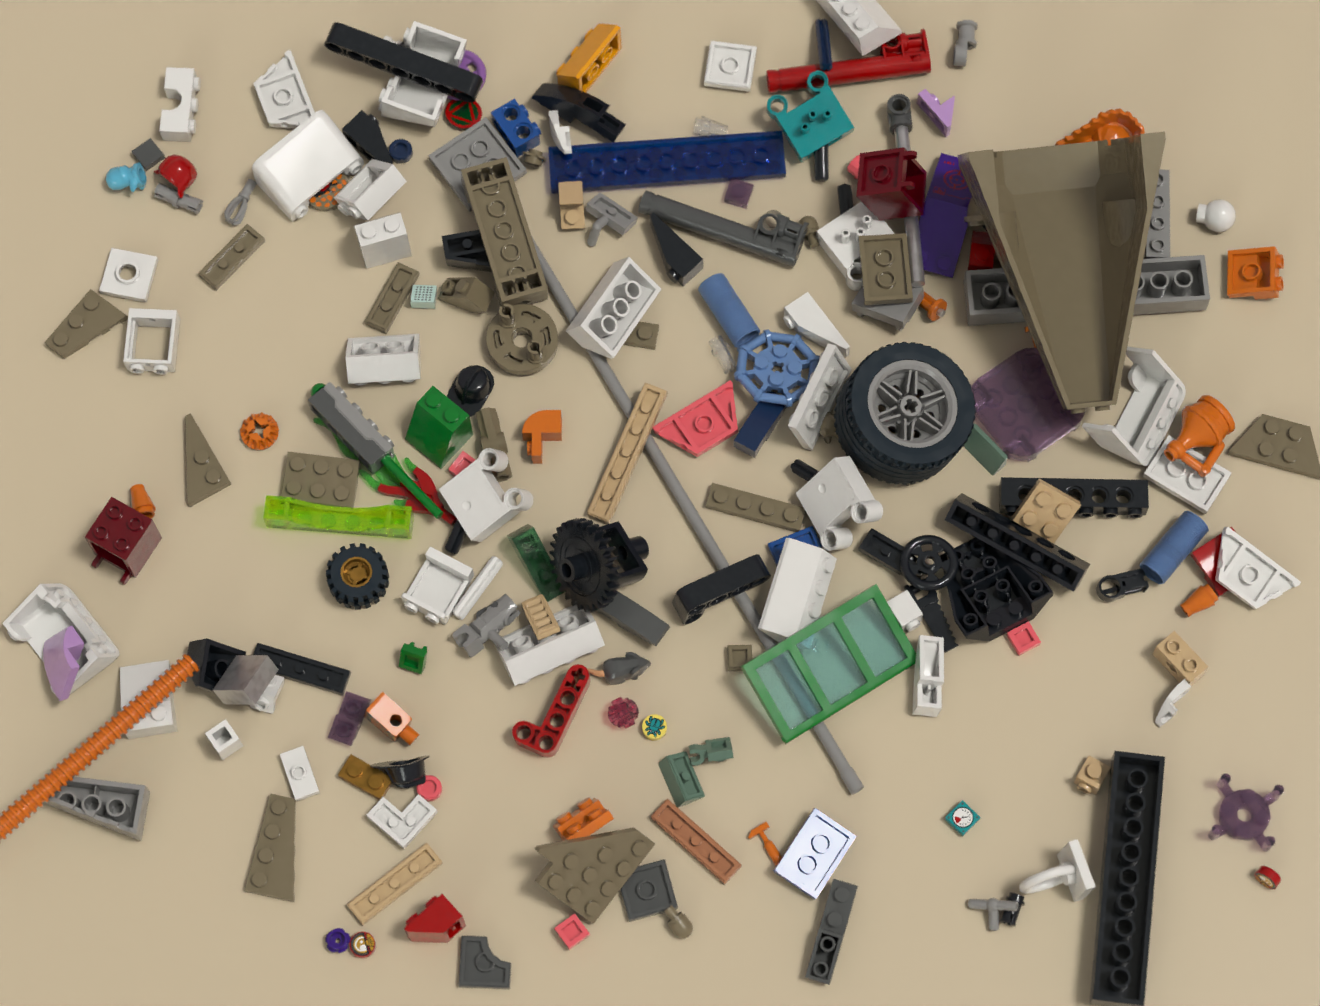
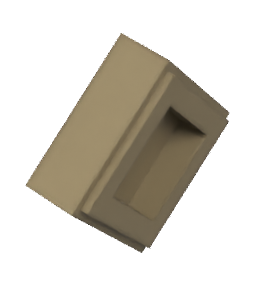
(738, 655)

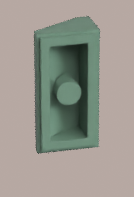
(985, 451)
(681, 779)

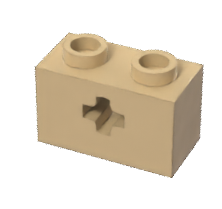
(1180, 659)

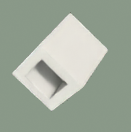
(906, 611)
(224, 739)

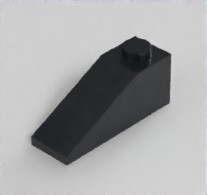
(365, 135)
(678, 257)

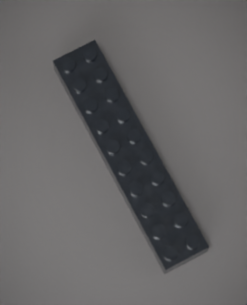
(1127, 880)

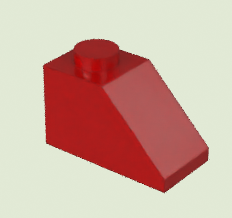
(981, 251)

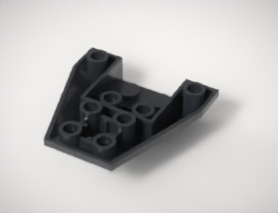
(993, 591)

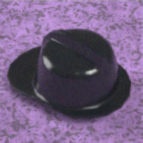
(471, 388)
(405, 772)

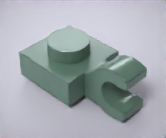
(714, 750)

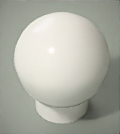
(1217, 215)

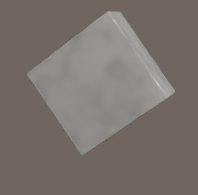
(245, 679)

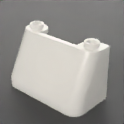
(305, 164)
(50, 611)

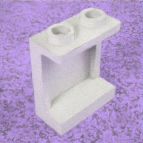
(438, 587)

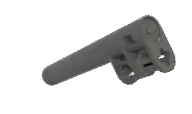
(776, 243)

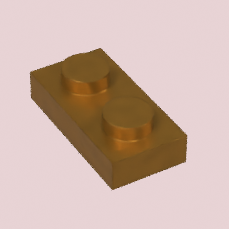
(365, 778)

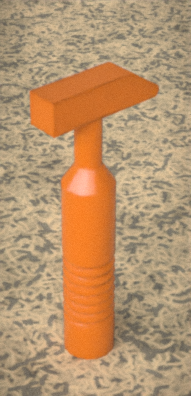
(768, 845)

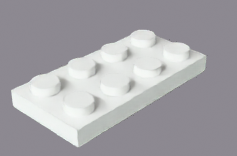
(819, 396)

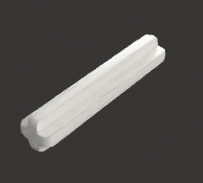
(477, 587)

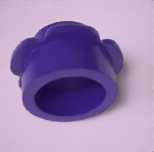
(331, 937)

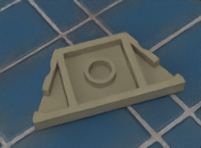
(1279, 445)

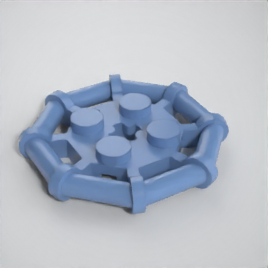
(775, 356)

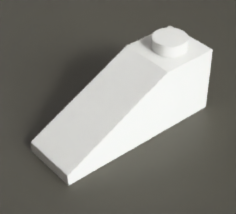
(812, 323)

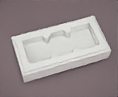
(299, 773)

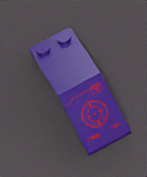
(943, 222)

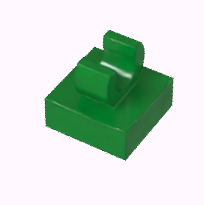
(413, 658)

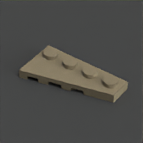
(273, 860)

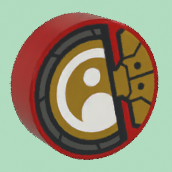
(1268, 877)
(362, 945)

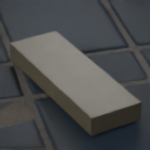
(231, 257)
(392, 298)

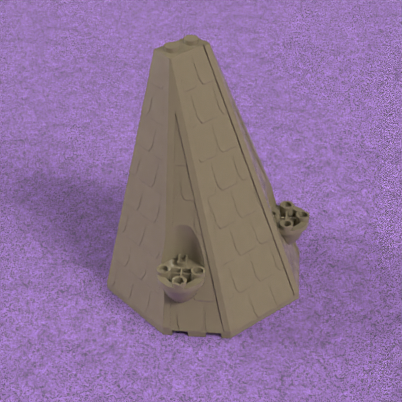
(1072, 248)

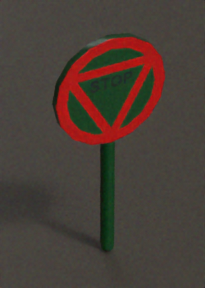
(463, 114)

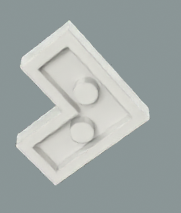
(402, 825)

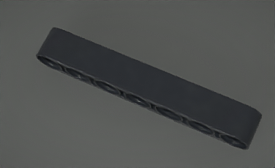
(403, 62)

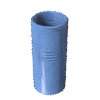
(728, 311)
(1174, 545)

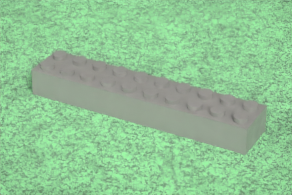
(1163, 287)

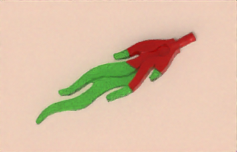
(391, 486)

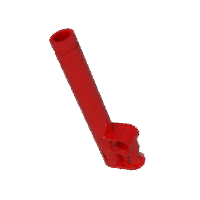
(905, 59)

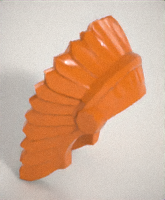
(1107, 126)

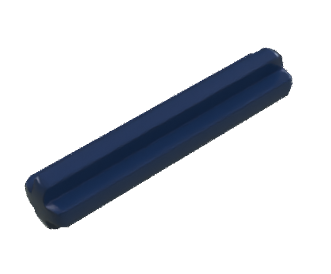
(823, 44)

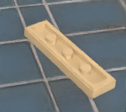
(394, 884)

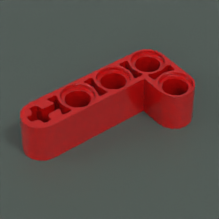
(557, 709)

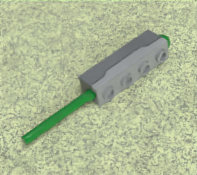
(361, 436)

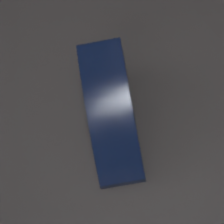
(758, 427)

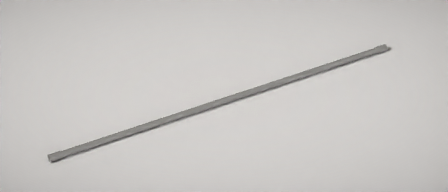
(846, 771)

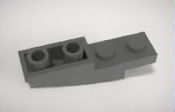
(831, 931)

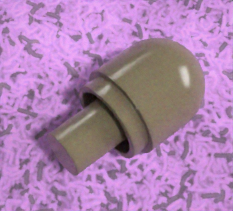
(811, 231)
(678, 923)

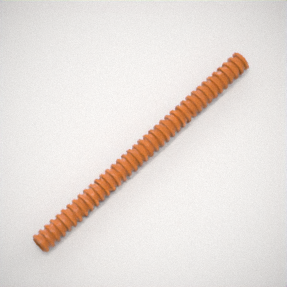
(96, 744)

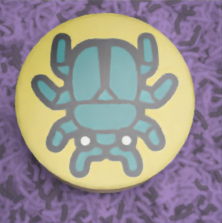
(654, 727)

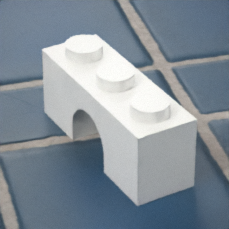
(179, 122)

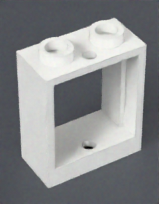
(369, 189)
(151, 318)

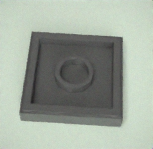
(648, 891)

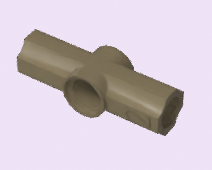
(493, 438)

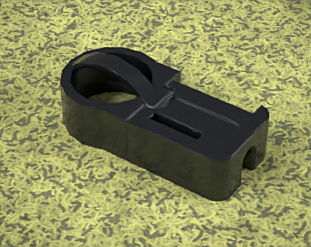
(1126, 584)

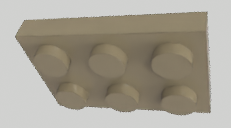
(885, 269)
(321, 479)

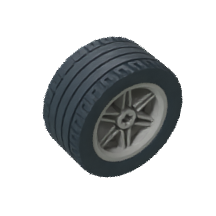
(914, 371)

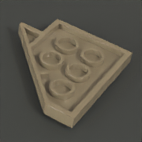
(592, 868)

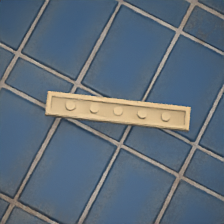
(627, 453)

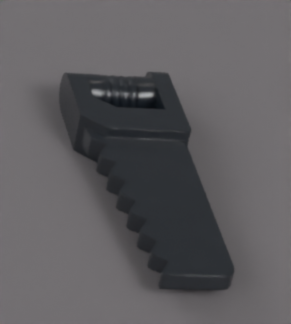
(934, 616)

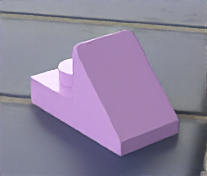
(939, 114)

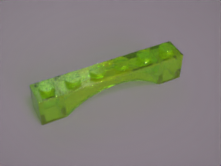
(372, 521)

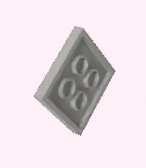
(473, 147)

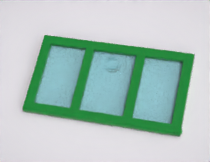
(830, 663)

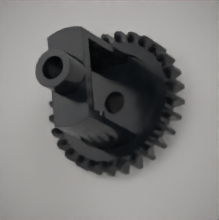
(586, 561)

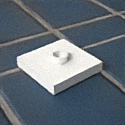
(730, 66)

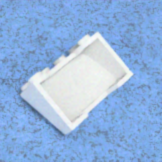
(412, 101)

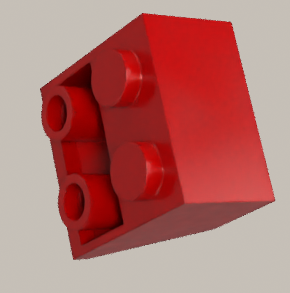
(436, 923)

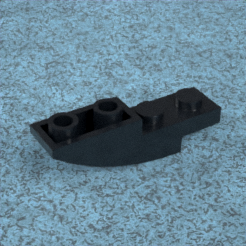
(580, 105)

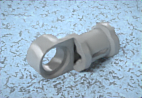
(964, 42)

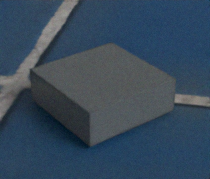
(148, 154)

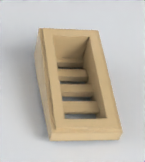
(538, 615)

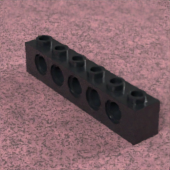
(1134, 490)
(1017, 542)

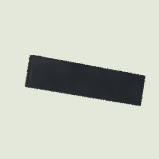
(306, 670)

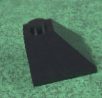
(212, 659)

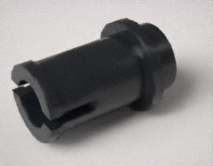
(1010, 917)

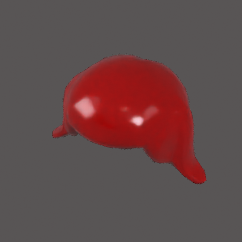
(178, 171)

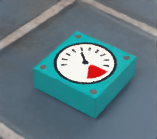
(962, 818)

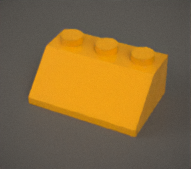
(591, 57)

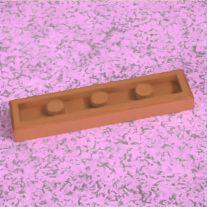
(696, 841)

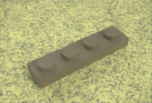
(755, 507)

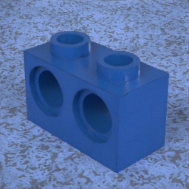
(512, 129)

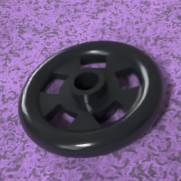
(938, 545)

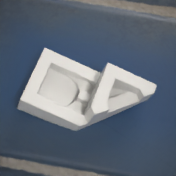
(559, 134)
(1168, 710)

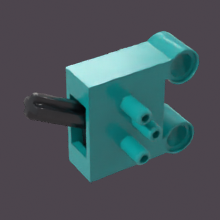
(813, 124)

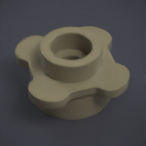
(534, 157)

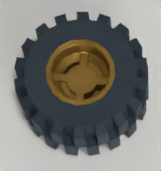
(357, 576)

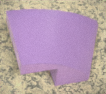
(60, 660)

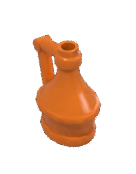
(1202, 426)

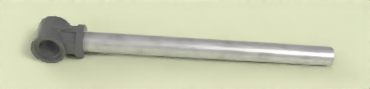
(900, 125)

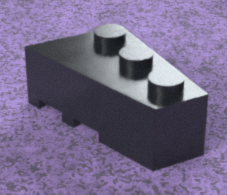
(466, 251)

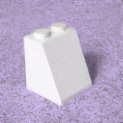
(383, 240)

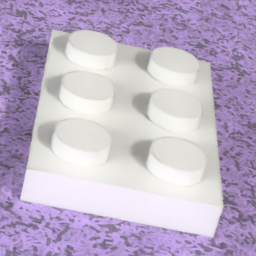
(1184, 481)

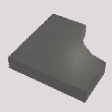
(480, 967)

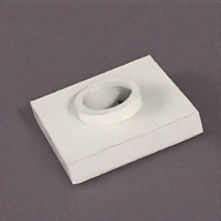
(135, 288)

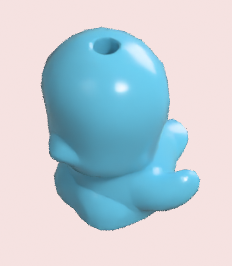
(122, 177)

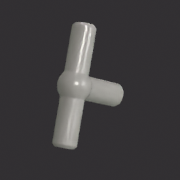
(993, 906)

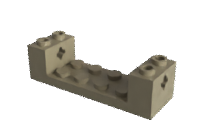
(504, 233)

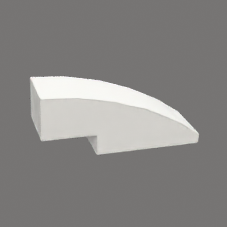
(928, 676)

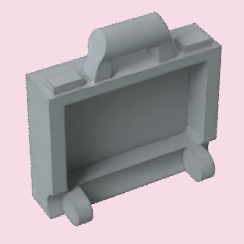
(894, 314)

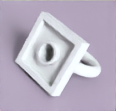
(1071, 871)

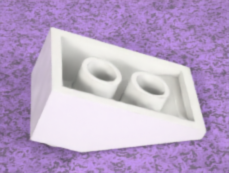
(134, 680)

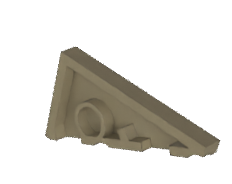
(203, 469)

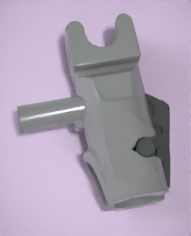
(487, 626)

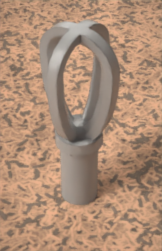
(243, 196)

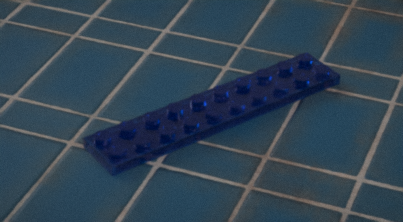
(670, 161)

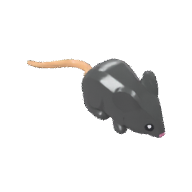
(620, 669)

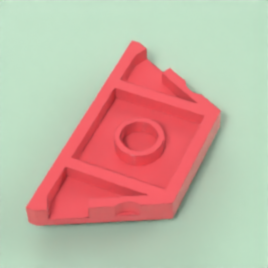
(702, 422)

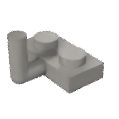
(608, 214)

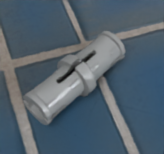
(171, 196)

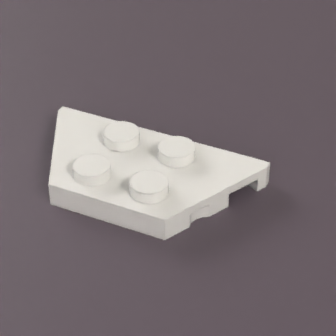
(284, 94)
(1250, 572)

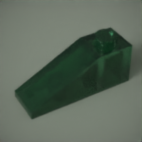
(535, 560)

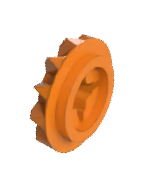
(255, 441)

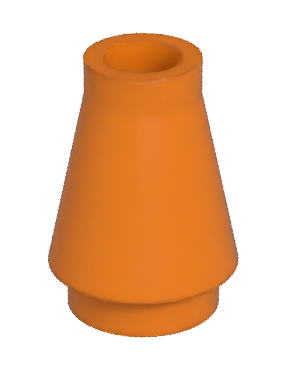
(141, 501)
(1201, 599)

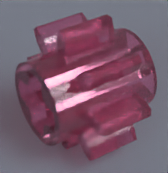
(623, 712)

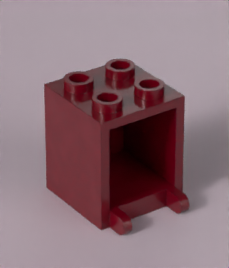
(891, 183)
(123, 538)

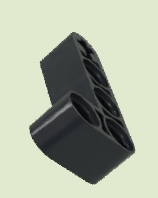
(719, 586)

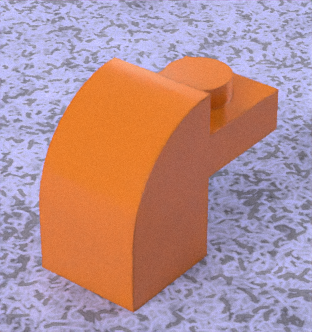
(540, 427)

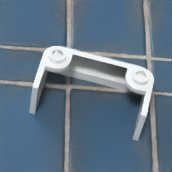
(1147, 414)

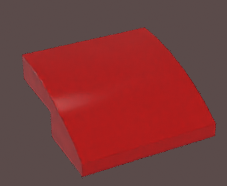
(1207, 560)

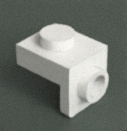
(268, 698)

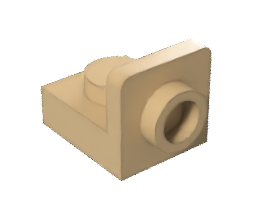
(1091, 775)

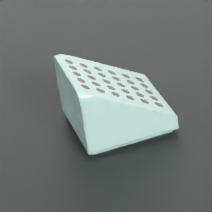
(423, 296)

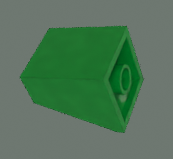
(438, 427)

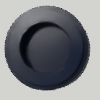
(400, 151)

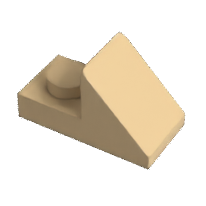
(571, 205)

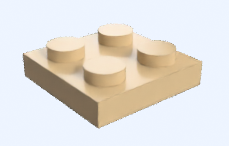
(1046, 511)

